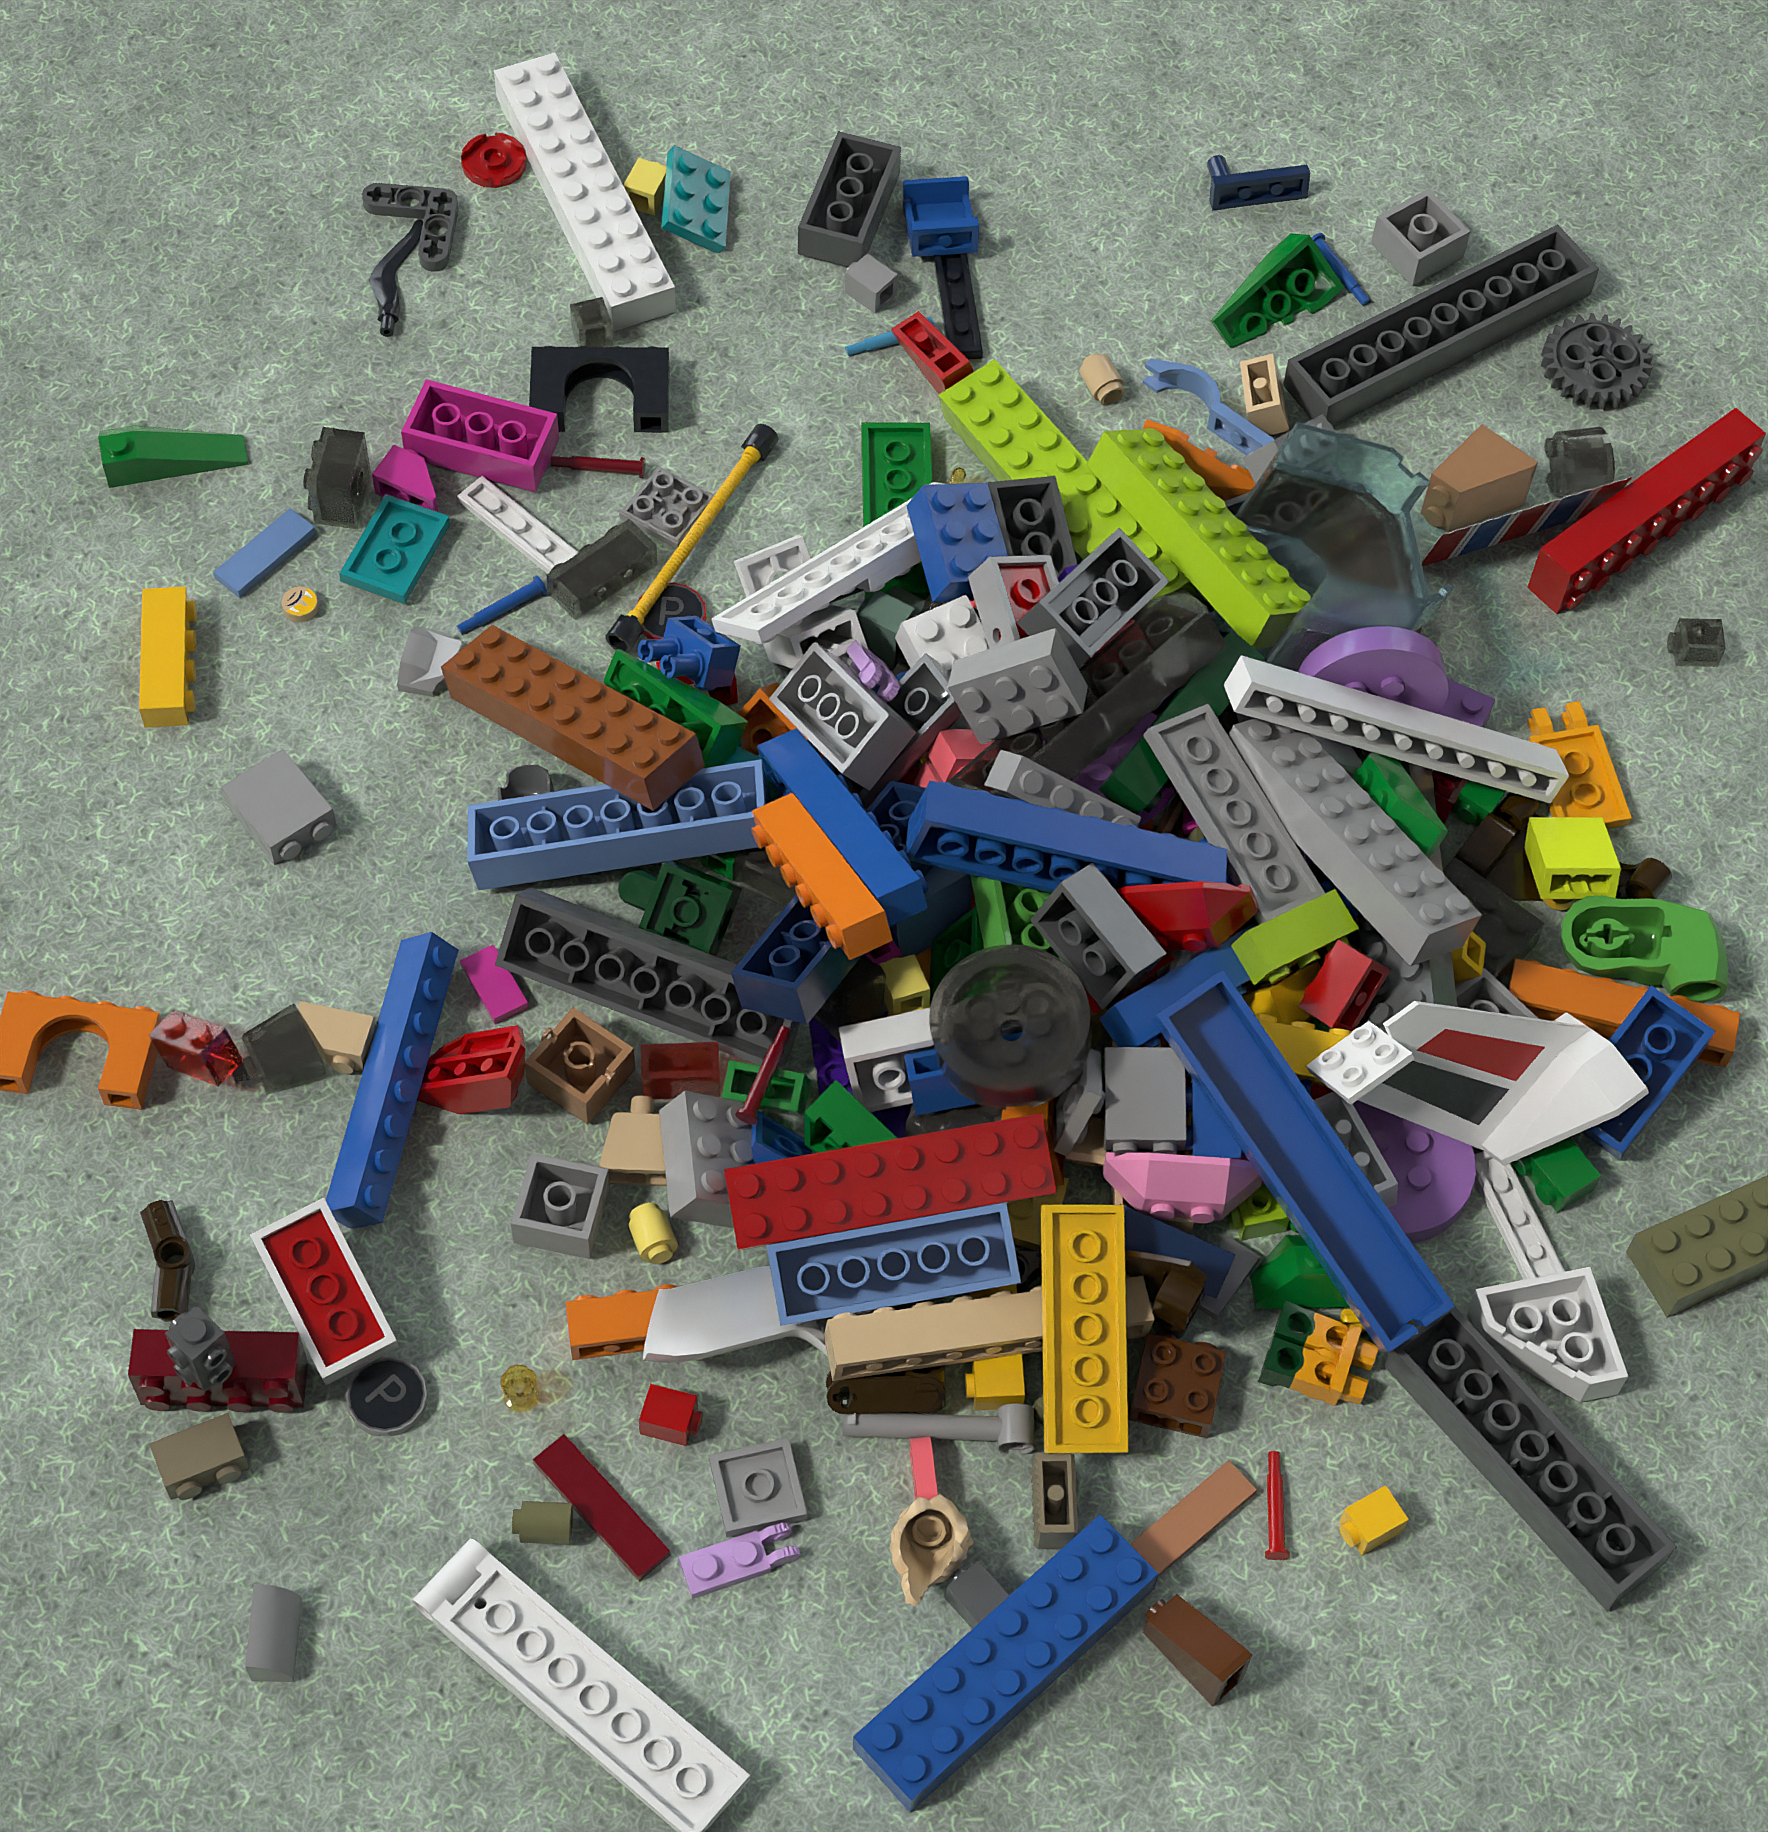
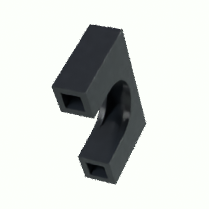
(641, 369)

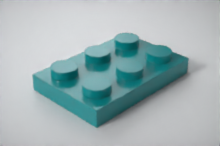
(696, 199)
(394, 549)

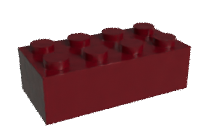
(266, 1373)

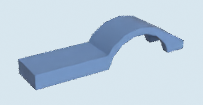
(1222, 419)

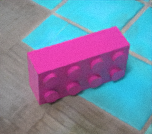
(481, 435)

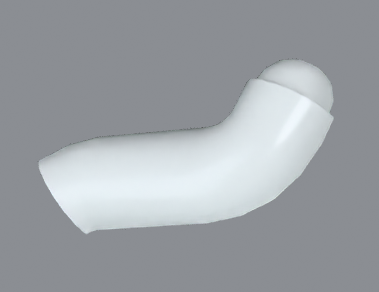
(721, 1318)

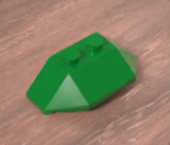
(1401, 800)
(1293, 1276)

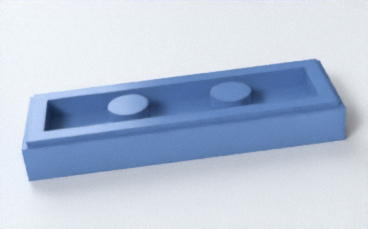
(264, 553)

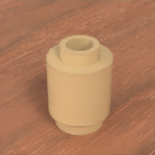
(1102, 378)

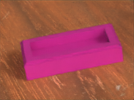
(493, 985)

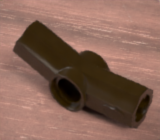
(168, 1239)

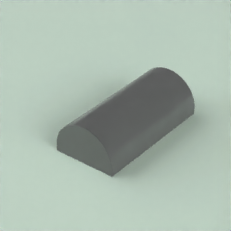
(927, 708)

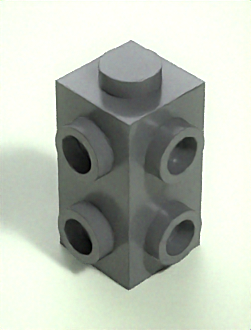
(199, 1349)

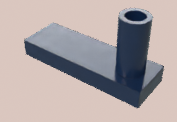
(1255, 187)

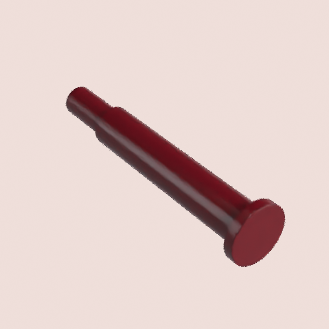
(601, 464)
(749, 1111)

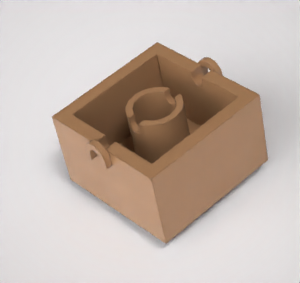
(579, 1065)

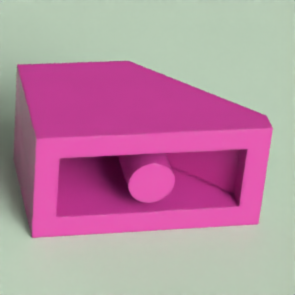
(406, 477)

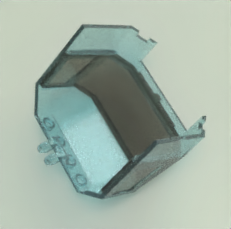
(1345, 533)

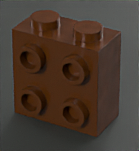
(1177, 1385)

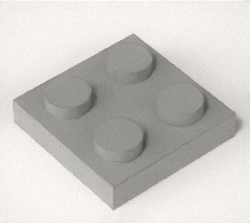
(1077, 1104)
(757, 1487)

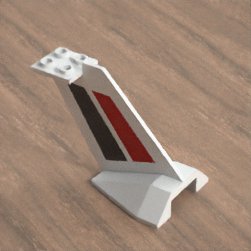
(1484, 1076)

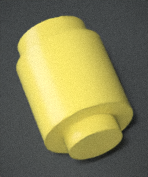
(652, 1233)

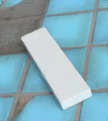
(515, 524)
(1515, 1218)

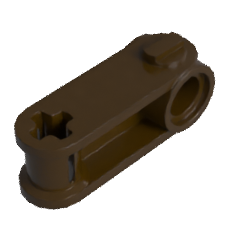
(900, 1391)

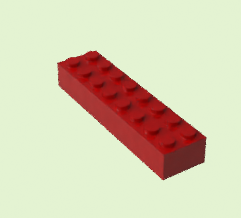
(1646, 511)
(889, 1181)

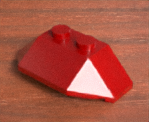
(1191, 913)
(476, 1071)

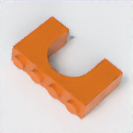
(35, 1020)

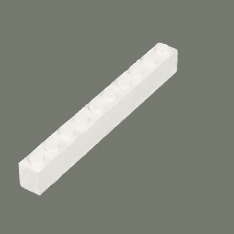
(1394, 729)

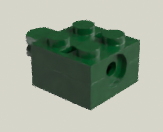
(682, 904)

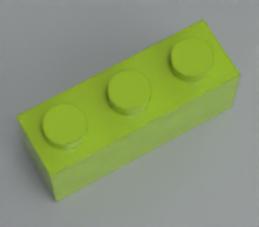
(1294, 938)

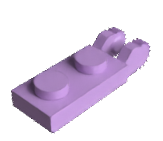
(873, 671)
(736, 1560)

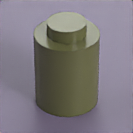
(543, 1522)

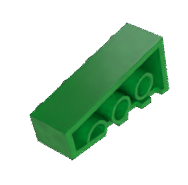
(841, 1122)

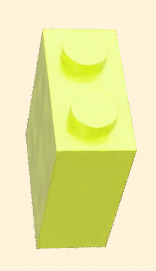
(1571, 857)

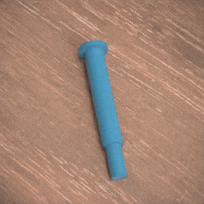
(875, 342)

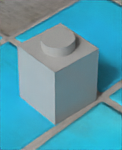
(870, 283)

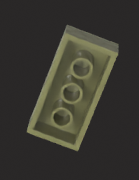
(1705, 1248)

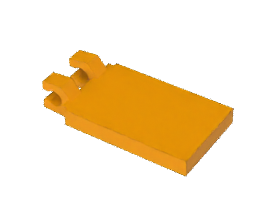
(1592, 780)

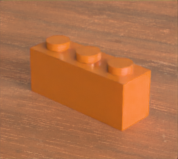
(610, 1322)

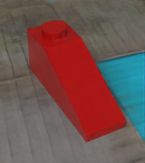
(932, 352)

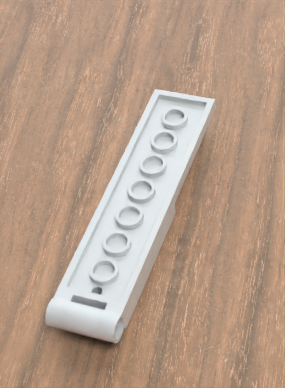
(859, 561)
(580, 1690)

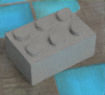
(1017, 686)
(698, 1143)

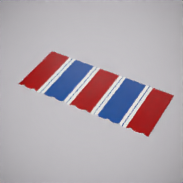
(1521, 523)

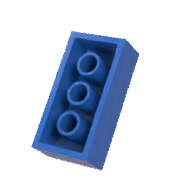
(1660, 1046)

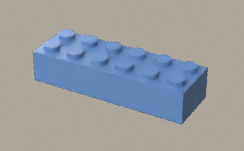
(893, 1264)

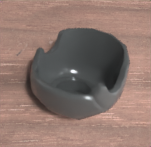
(526, 781)

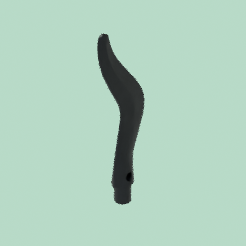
(384, 283)

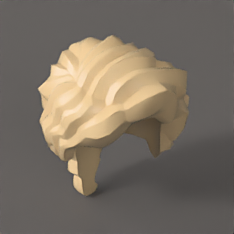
(928, 1545)

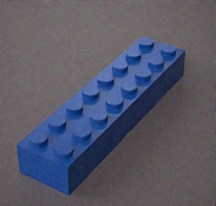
(1047, 845)
(1004, 1663)

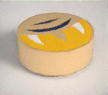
(299, 604)

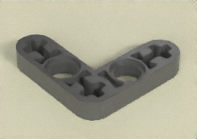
(427, 209)

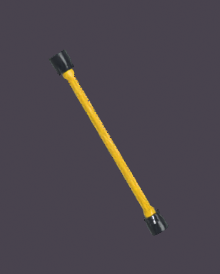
(628, 628)

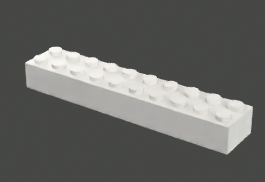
(585, 191)

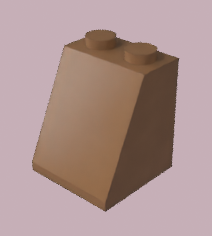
(1478, 482)

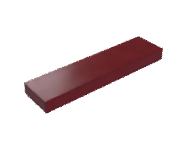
(601, 1507)

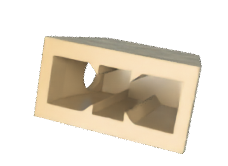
(635, 1146)

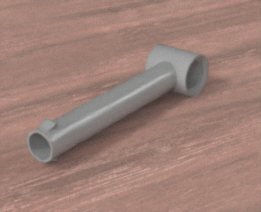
(1011, 1428)

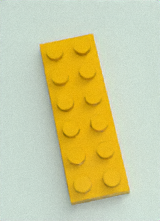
(1084, 1329)

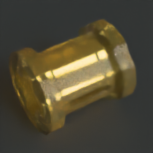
(518, 1375)

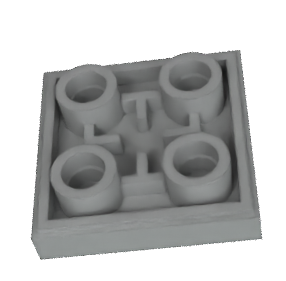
(666, 506)

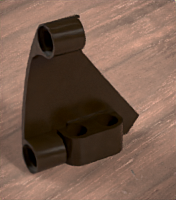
(1500, 857)
(1171, 1285)

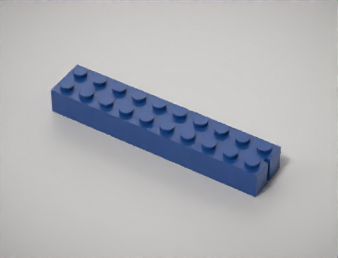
(1303, 1162)

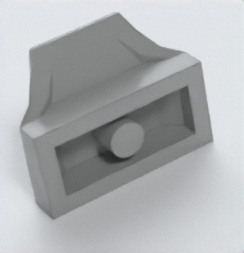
(422, 660)

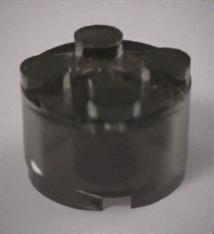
(1578, 461)

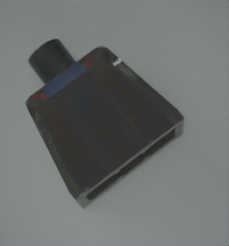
(280, 1054)

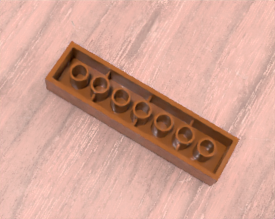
(573, 717)

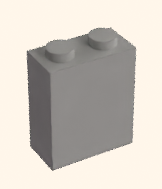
(279, 807)
(1144, 1100)

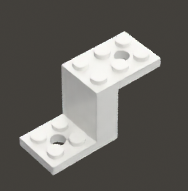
(830, 627)

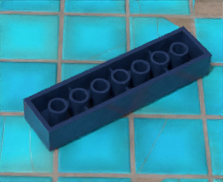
(793, 962)

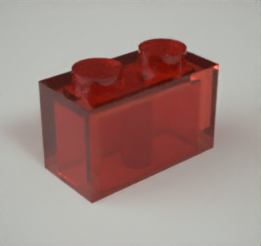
(196, 1047)
(680, 1067)

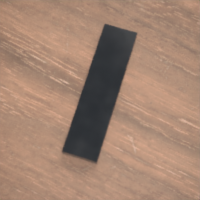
(958, 304)

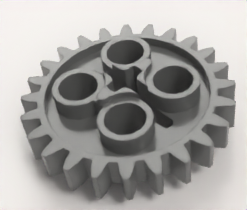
(1596, 361)

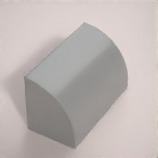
(273, 1634)

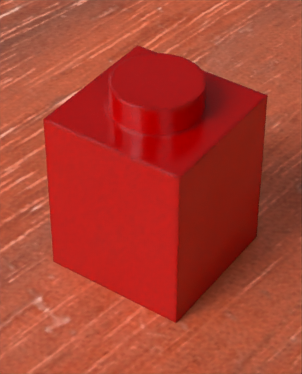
(670, 1415)

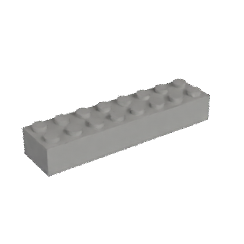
(1355, 842)

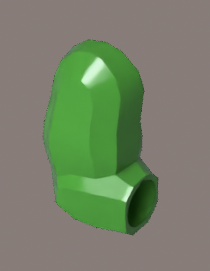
(1648, 944)

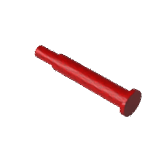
(1275, 1506)

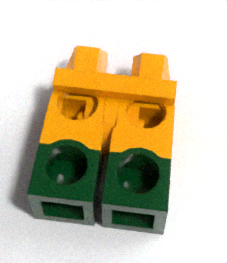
(1315, 1356)

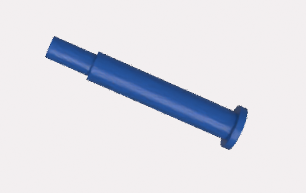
(1340, 270)
(504, 605)

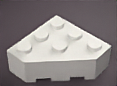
(1553, 1331)

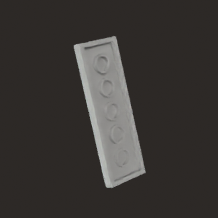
(1233, 811)

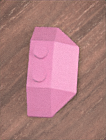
(1181, 1184)

